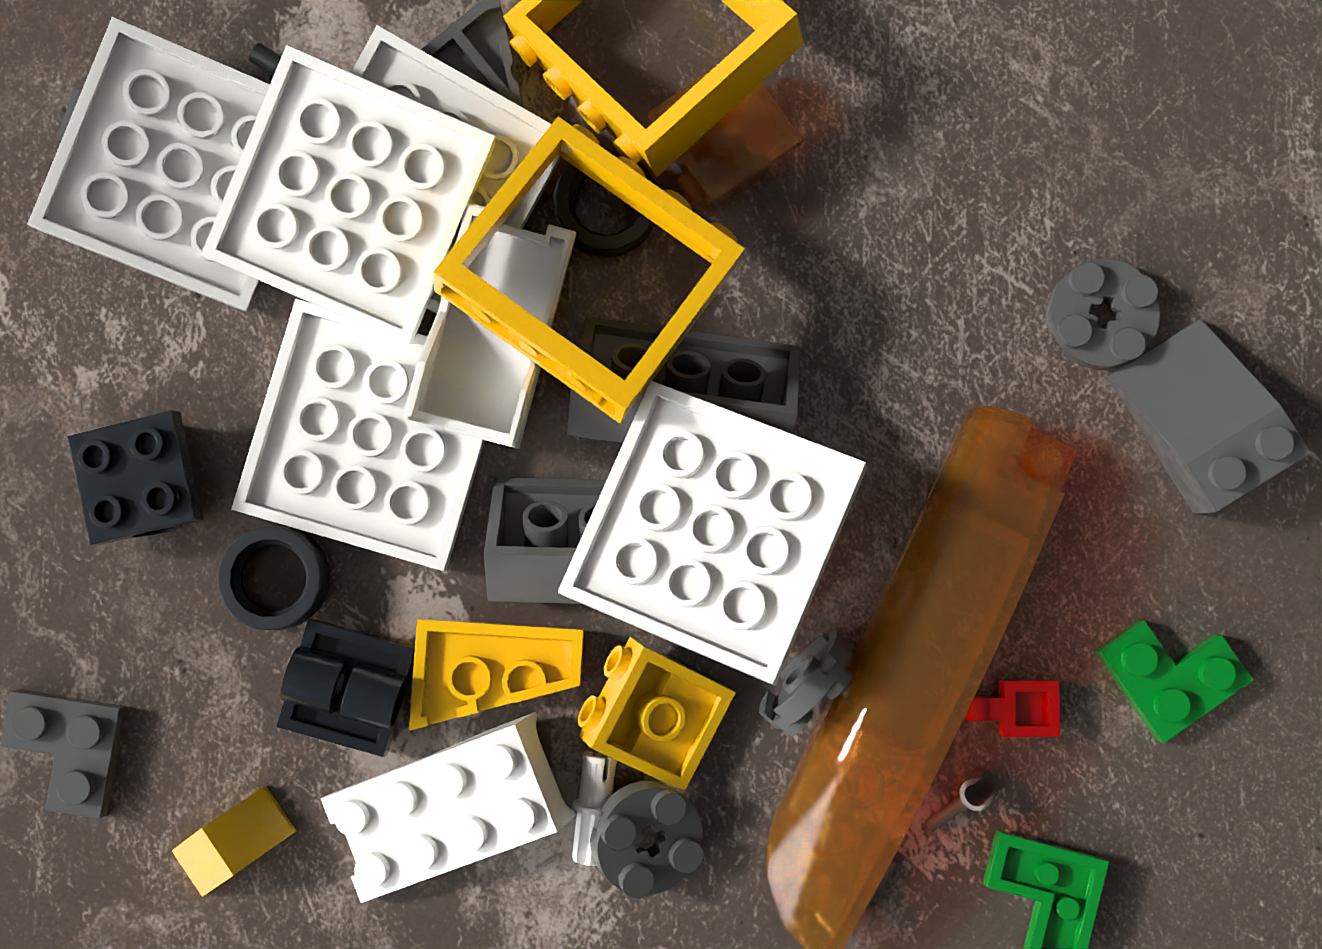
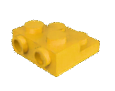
(654, 713)

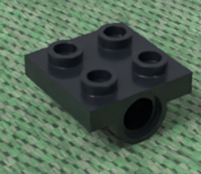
(135, 478)
(345, 687)

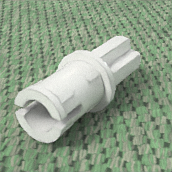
(594, 790)

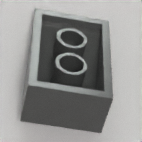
(1207, 418)

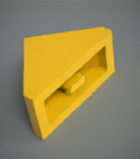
(233, 840)

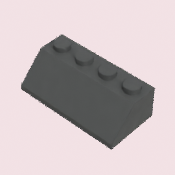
(727, 371)
(535, 536)

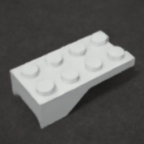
(468, 374)
(449, 809)

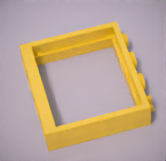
(674, 132)
(534, 337)

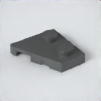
(480, 49)

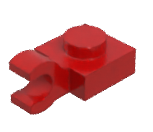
(1022, 708)

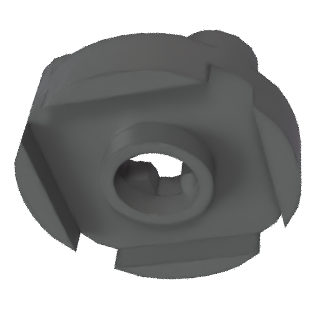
(1130, 297)
(807, 678)
(668, 860)

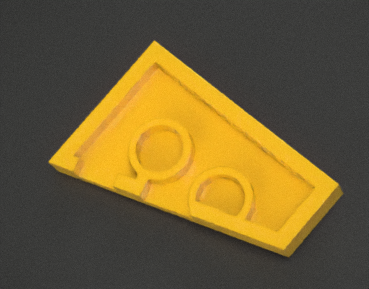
(488, 665)

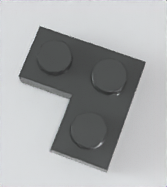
(82, 738)

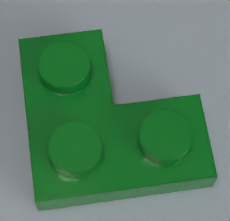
(1169, 692)
(1060, 881)

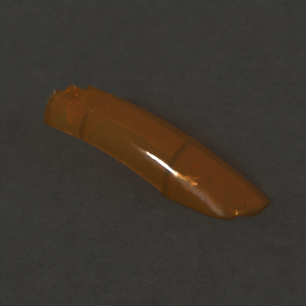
(913, 673)

